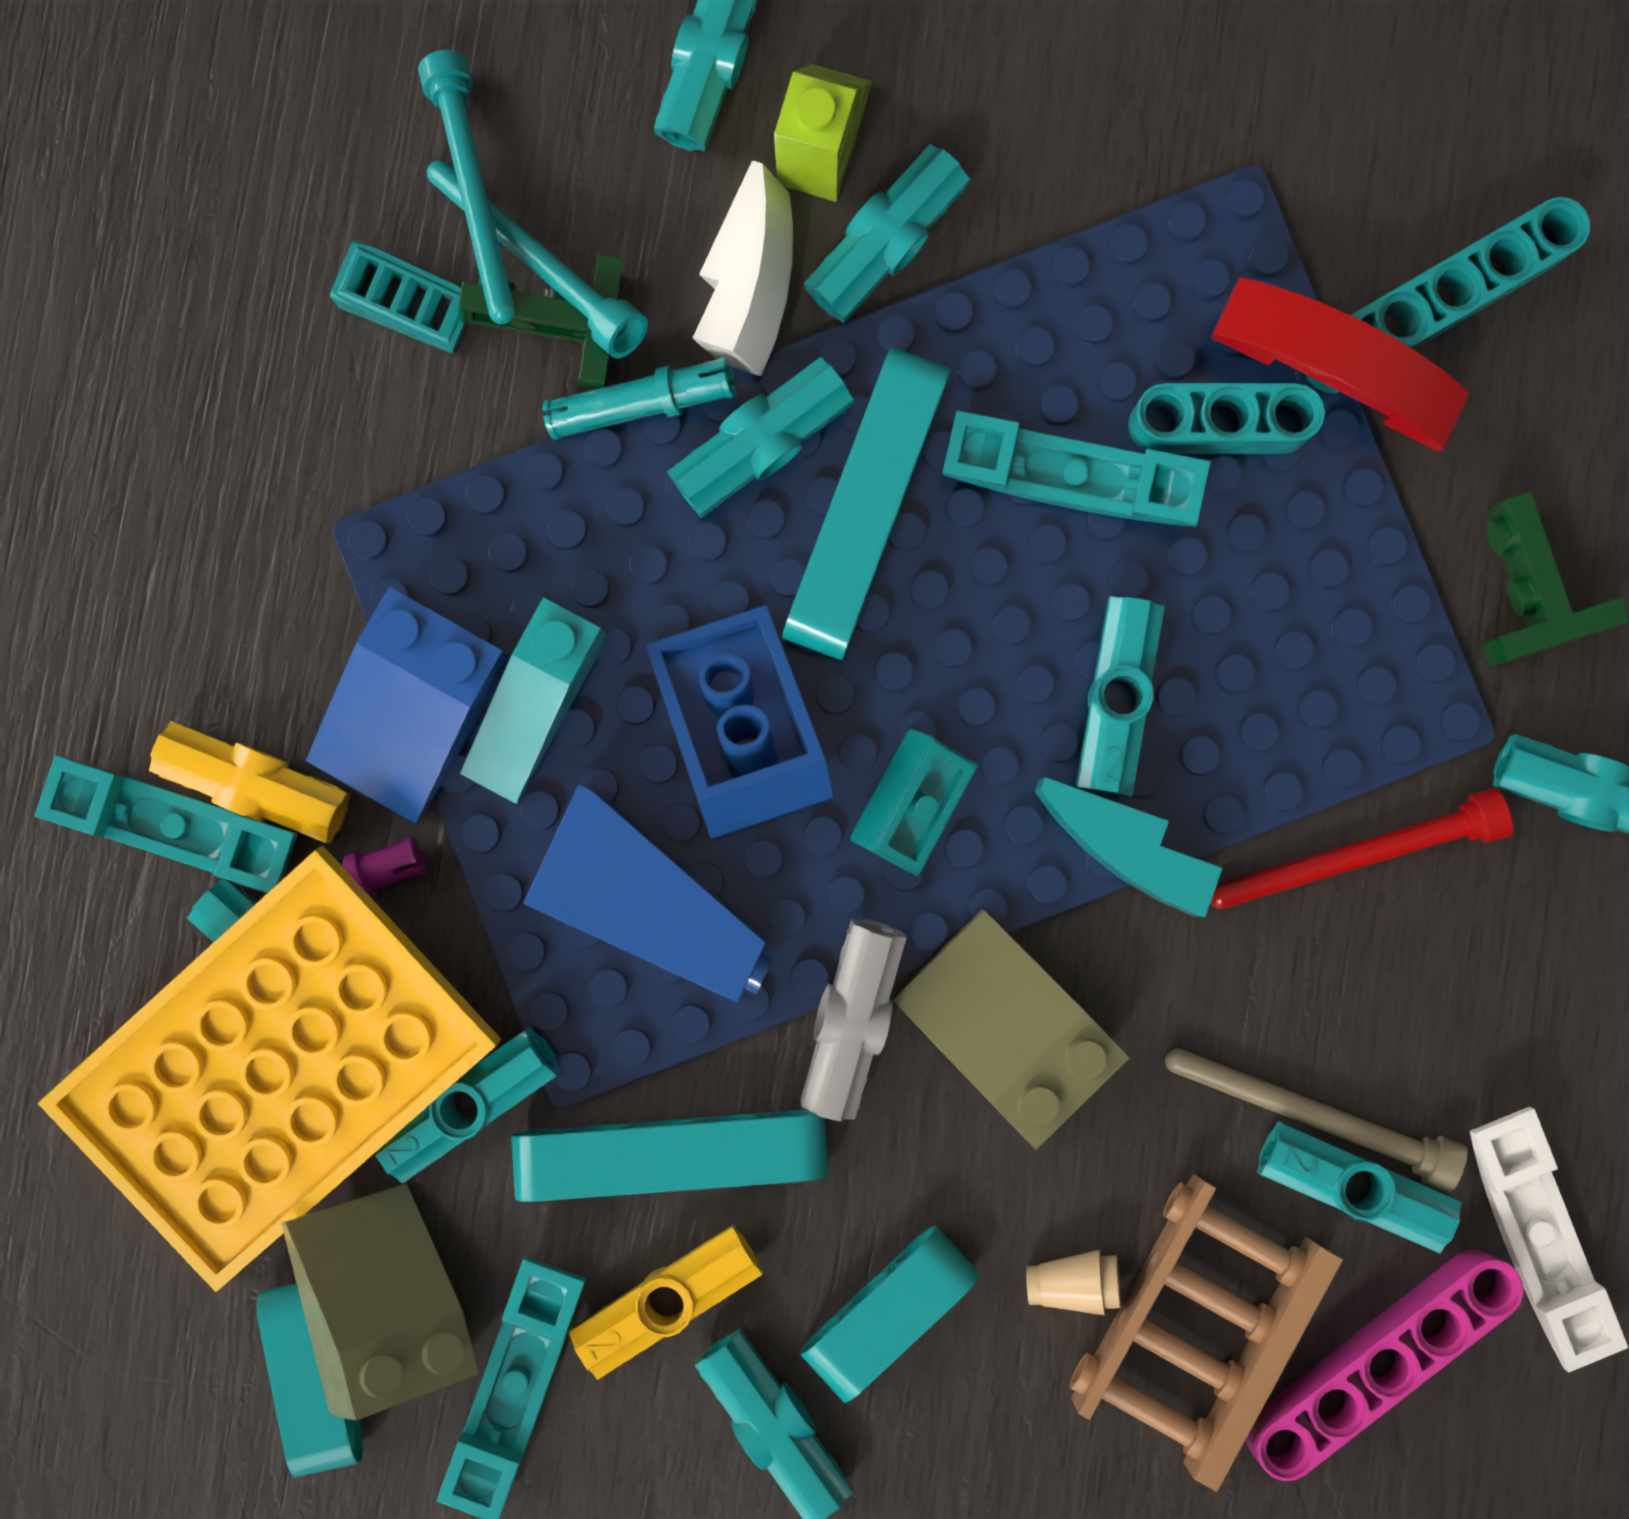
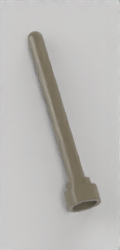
(1436, 1161)

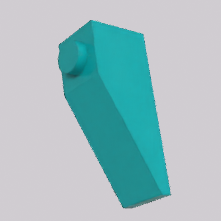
(533, 699)

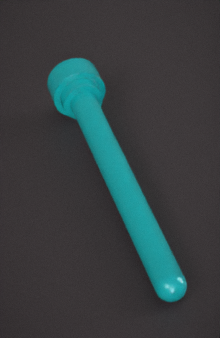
(447, 84)
(613, 322)

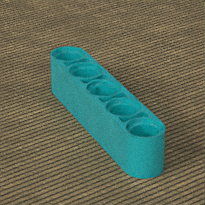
(1473, 279)
(866, 503)
(669, 1155)

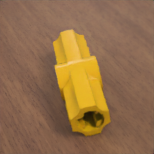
(249, 782)
(632, 1324)

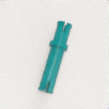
(656, 394)

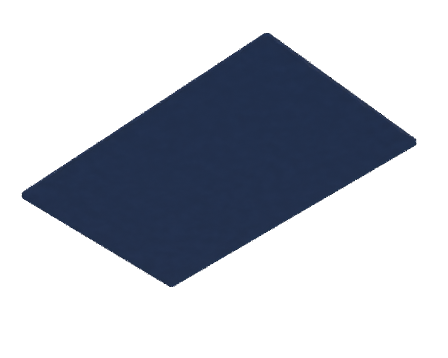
(1284, 679)

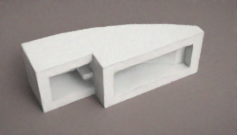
(749, 274)

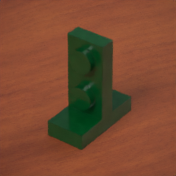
(552, 317)
(1537, 587)

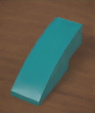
(1130, 847)

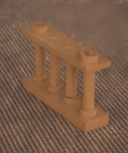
(1239, 1385)

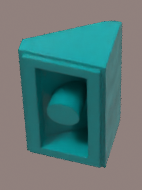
(913, 801)

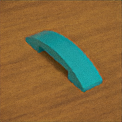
(1075, 472)
(165, 823)
(512, 1389)

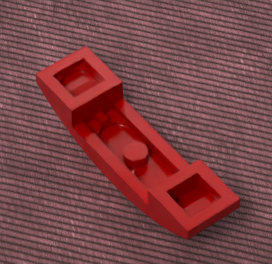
(1344, 355)

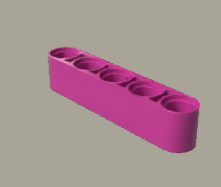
(1415, 1362)

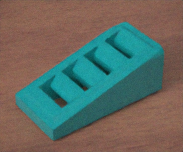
(352, 277)

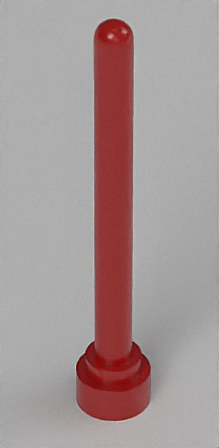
(1482, 817)

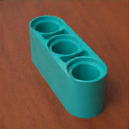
(1252, 404)
(890, 1313)
(309, 1434)

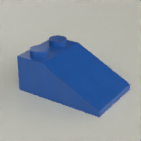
(406, 705)
(740, 721)

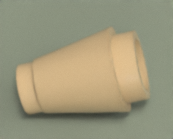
(1076, 1283)

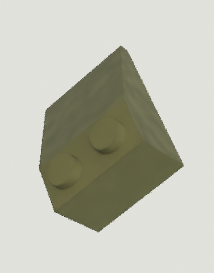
(1009, 1028)
(377, 1303)

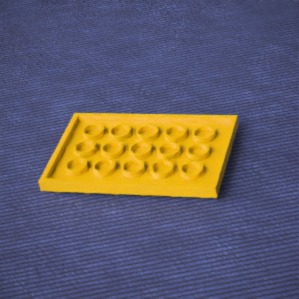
(269, 1069)

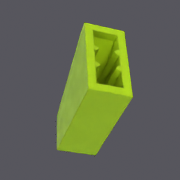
(818, 129)

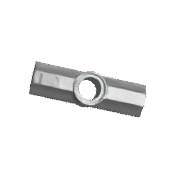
(853, 1019)

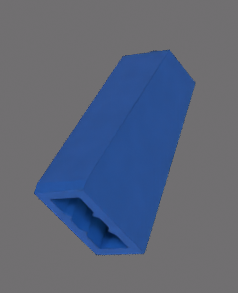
(638, 898)

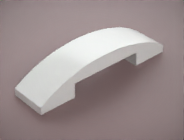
(1542, 1240)

